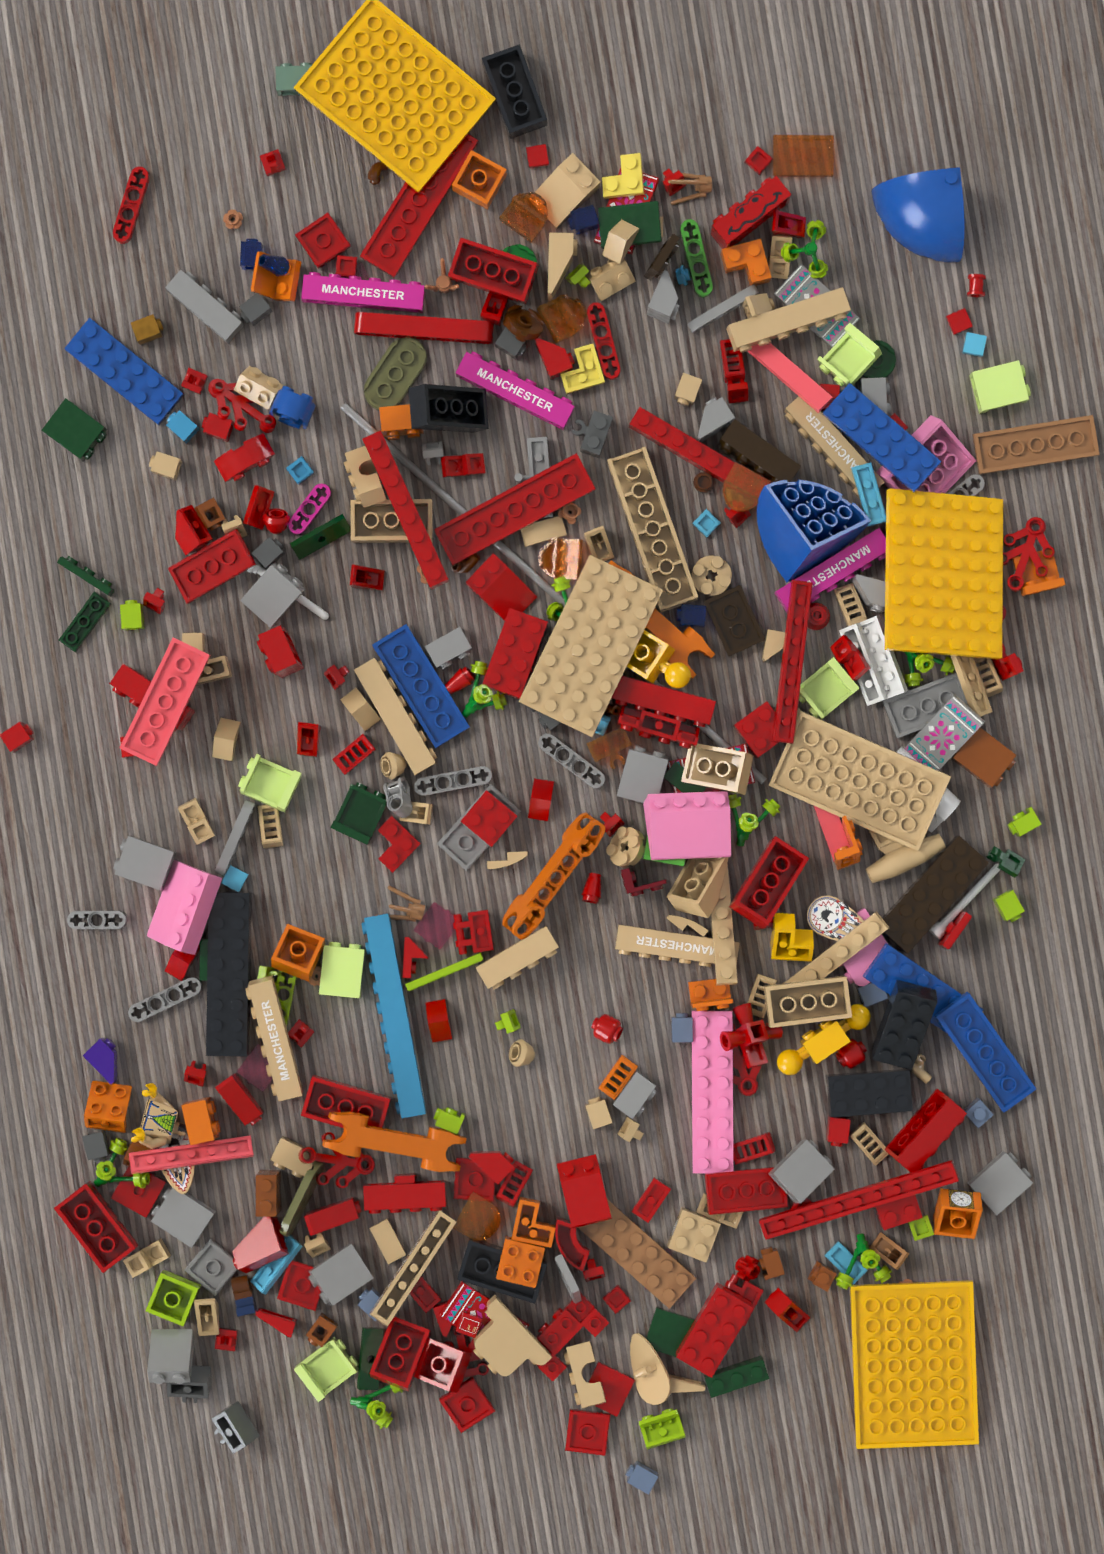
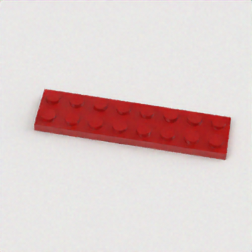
(412, 213)
(514, 509)

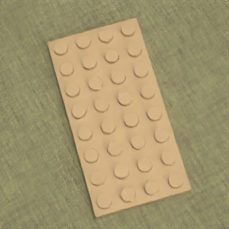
(591, 646)
(860, 781)

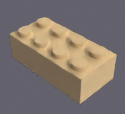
(380, 522)
(517, 957)
(807, 1001)

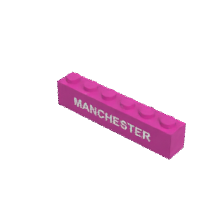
(363, 293)
(515, 390)
(840, 566)

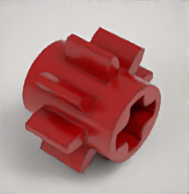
(747, 1268)

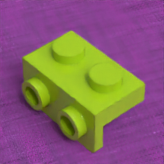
(661, 1428)

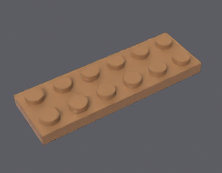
(1036, 444)
(640, 1256)

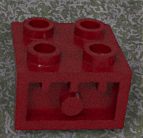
(629, 880)

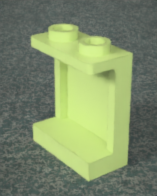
(850, 357)
(999, 386)
(826, 689)
(269, 783)
(342, 970)
(326, 1368)

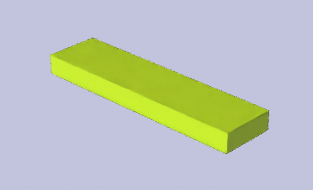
(444, 971)

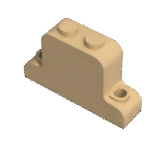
(507, 1341)

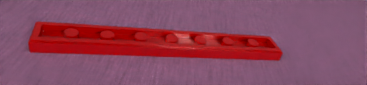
(792, 661)

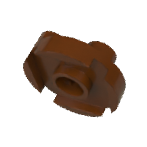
(516, 319)

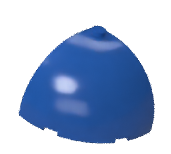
(924, 212)
(805, 525)

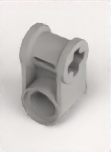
(398, 797)

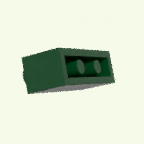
(737, 1376)

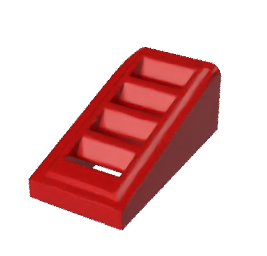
(732, 373)
(355, 743)
(769, 1144)
(511, 1202)
(278, 1321)

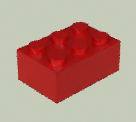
(399, 1353)

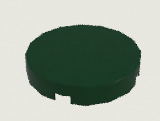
(884, 364)

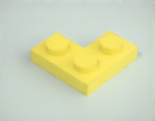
(628, 183)
(589, 371)

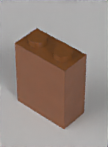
(985, 758)
(268, 1193)

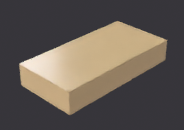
(387, 1241)

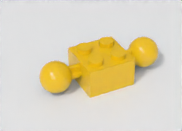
(652, 658)
(823, 1041)

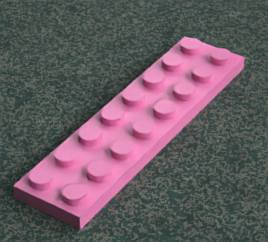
(712, 1093)

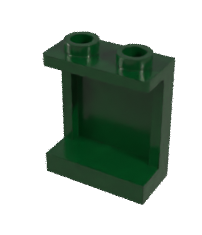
(75, 430)
(360, 813)

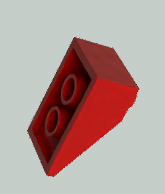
(500, 587)
(584, 1191)

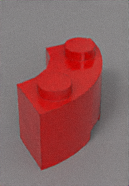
(253, 453)
(569, 1245)

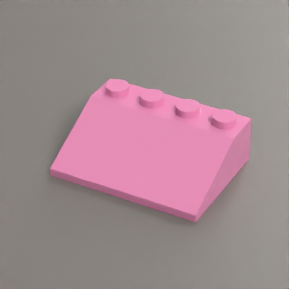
(946, 447)
(688, 825)
(184, 907)

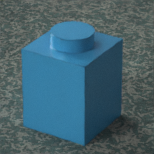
(182, 426)

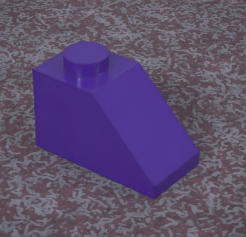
(103, 1059)

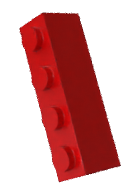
(404, 1196)

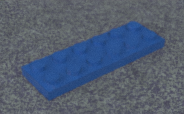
(124, 371)
(881, 437)
(420, 686)
(893, 966)
(985, 1052)

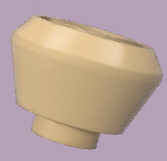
(392, 765)
(521, 1053)

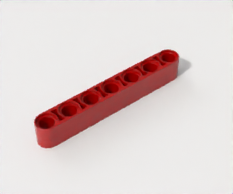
(423, 328)

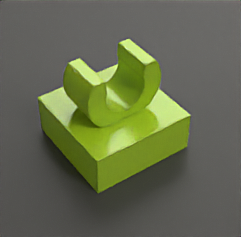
(578, 276)
(265, 971)
(509, 1021)
(921, 1228)

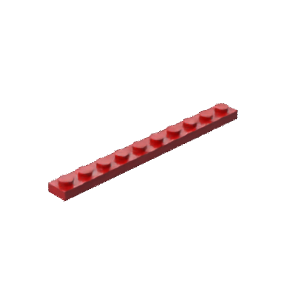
(859, 1199)

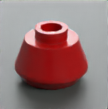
(276, 520)
(815, 622)

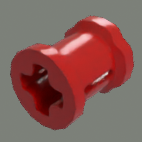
(976, 284)

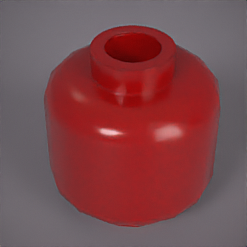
(607, 1028)
(851, 1054)

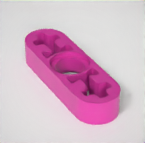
(323, 500)

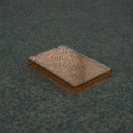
(803, 155)

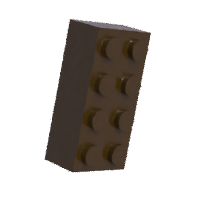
(757, 453)

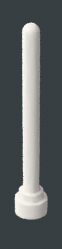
(257, 569)
(939, 928)

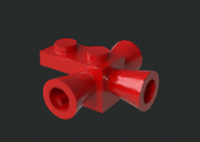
(749, 1036)

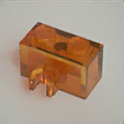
(609, 746)

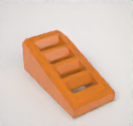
(609, 1092)

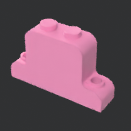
(859, 963)

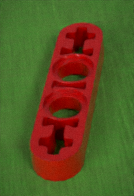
(127, 204)
(606, 340)

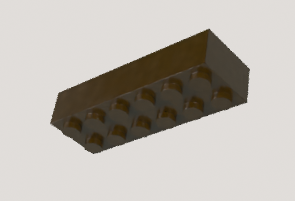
(933, 893)

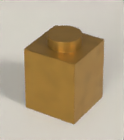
(147, 329)

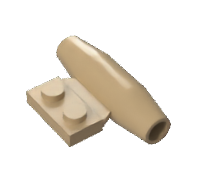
(901, 858)

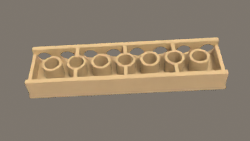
(652, 528)

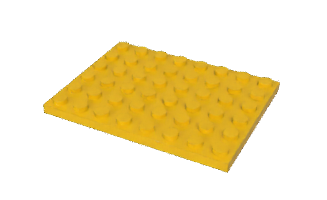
(394, 93)
(944, 574)
(914, 1364)

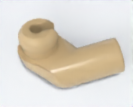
(918, 1069)

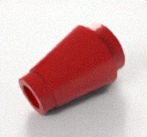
(460, 680)
(592, 889)

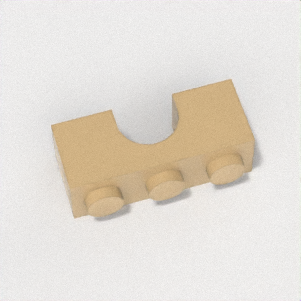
(367, 486)
(587, 1393)

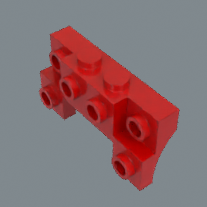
(658, 726)
(563, 1329)

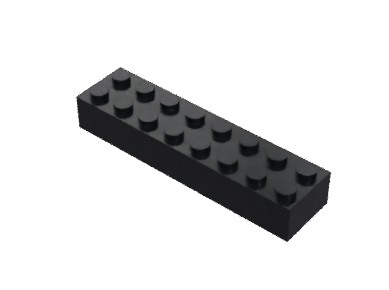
(229, 975)

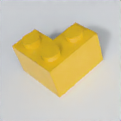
(789, 942)

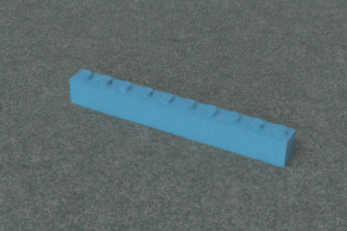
(395, 1016)

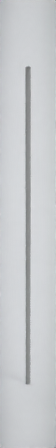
(504, 549)

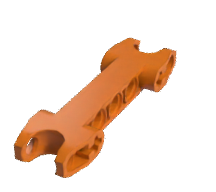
(683, 643)
(530, 905)
(360, 1135)

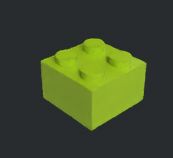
(173, 1297)

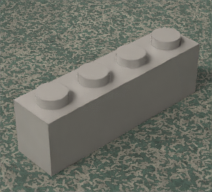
(204, 306)

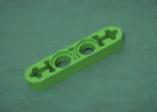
(700, 257)

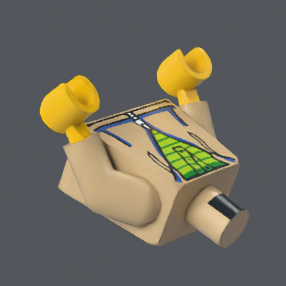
(158, 1121)

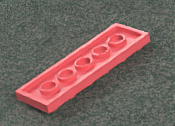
(165, 701)

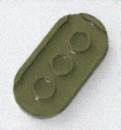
(395, 373)
(301, 1199)

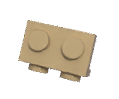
(610, 278)
(258, 387)

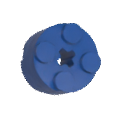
(293, 408)

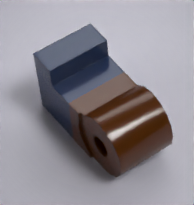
(243, 1295)

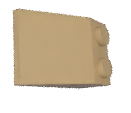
(567, 189)
(561, 252)
(718, 768)
(698, 886)

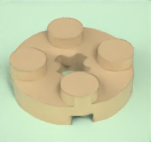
(722, 580)
(617, 851)

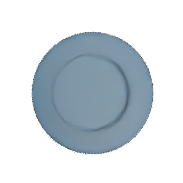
(683, 275)

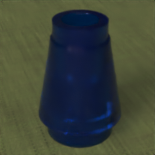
(275, 264)

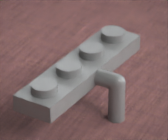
(538, 460)

